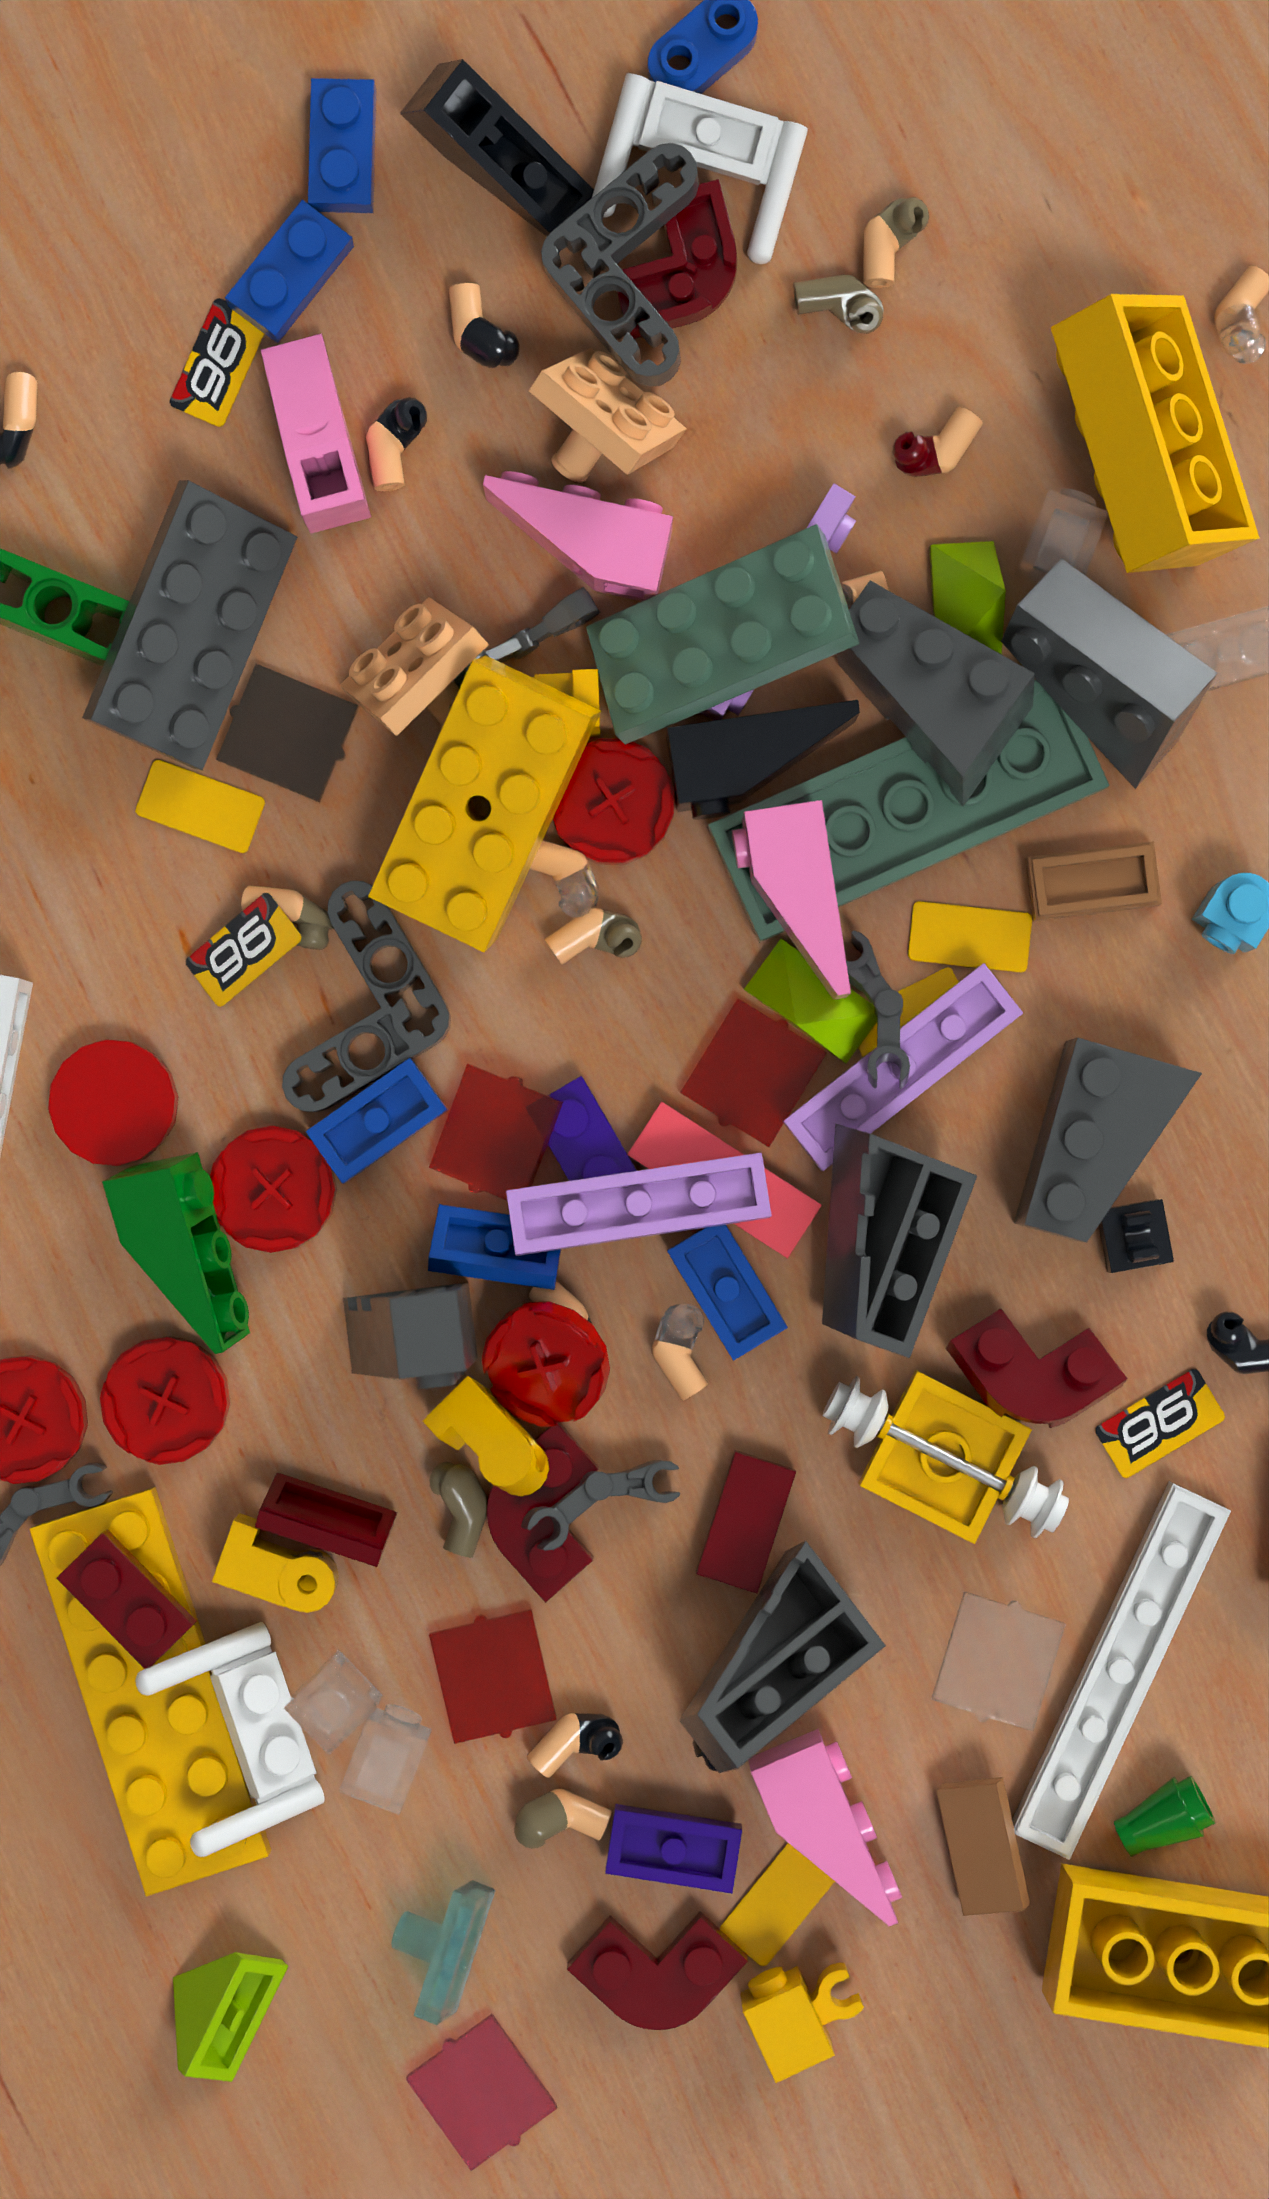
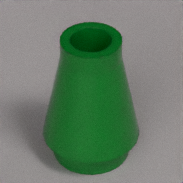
(1166, 1817)

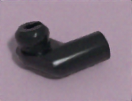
(1237, 1344)

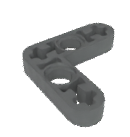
(607, 248)
(386, 1023)

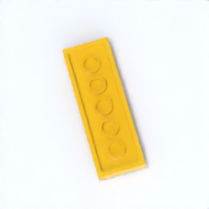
(163, 1750)

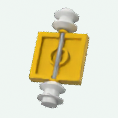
(945, 1457)

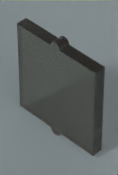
(287, 733)

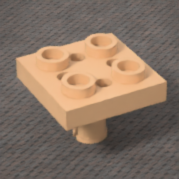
(605, 414)
(414, 667)

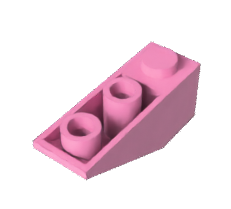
(315, 434)
(601, 542)
(812, 1813)

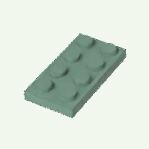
(721, 634)

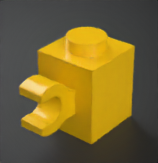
(791, 2020)

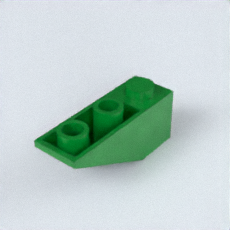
(174, 1235)

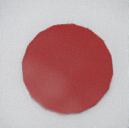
(615, 803)
(113, 1102)
(272, 1189)
(546, 1363)
(165, 1400)
(39, 1418)

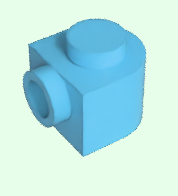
(1235, 913)

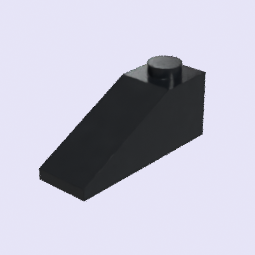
(495, 146)
(737, 756)

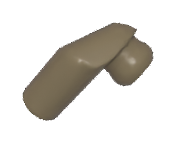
(843, 297)
(466, 1503)

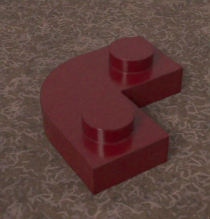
(701, 264)
(1032, 1388)
(542, 1569)
(663, 1989)

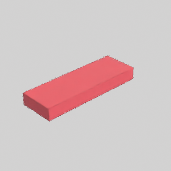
(676, 1140)

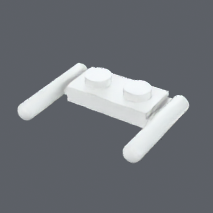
(720, 139)
(262, 1732)

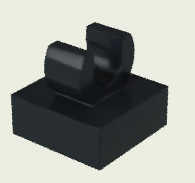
(1135, 1236)

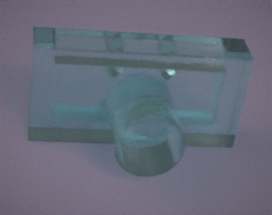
(446, 1947)

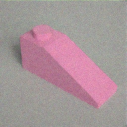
(795, 879)

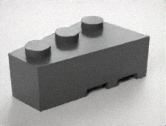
(1107, 669)
(936, 686)
(1095, 1134)
(887, 1237)
(413, 1334)
(780, 1661)

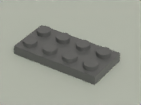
(190, 625)

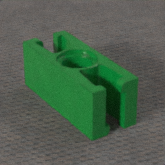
(47, 586)

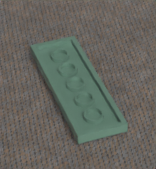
(897, 814)

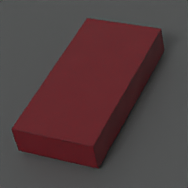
(326, 1519)
(745, 1521)

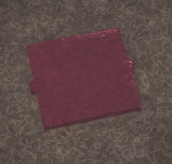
(481, 2092)

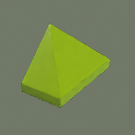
(969, 590)
(797, 995)
(221, 2011)

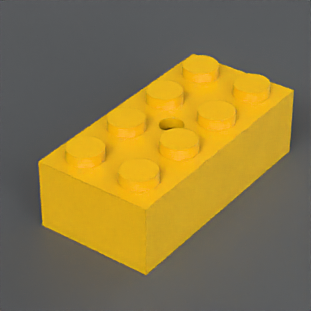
(1153, 431)
(517, 750)
(1119, 1948)

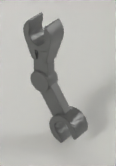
(565, 616)
(888, 1007)
(595, 1487)
(32, 1499)

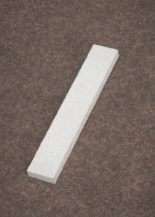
(1119, 1670)

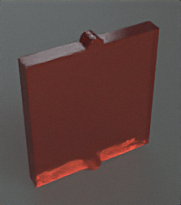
(753, 1072)
(495, 1133)
(493, 1676)

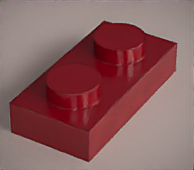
(126, 1599)

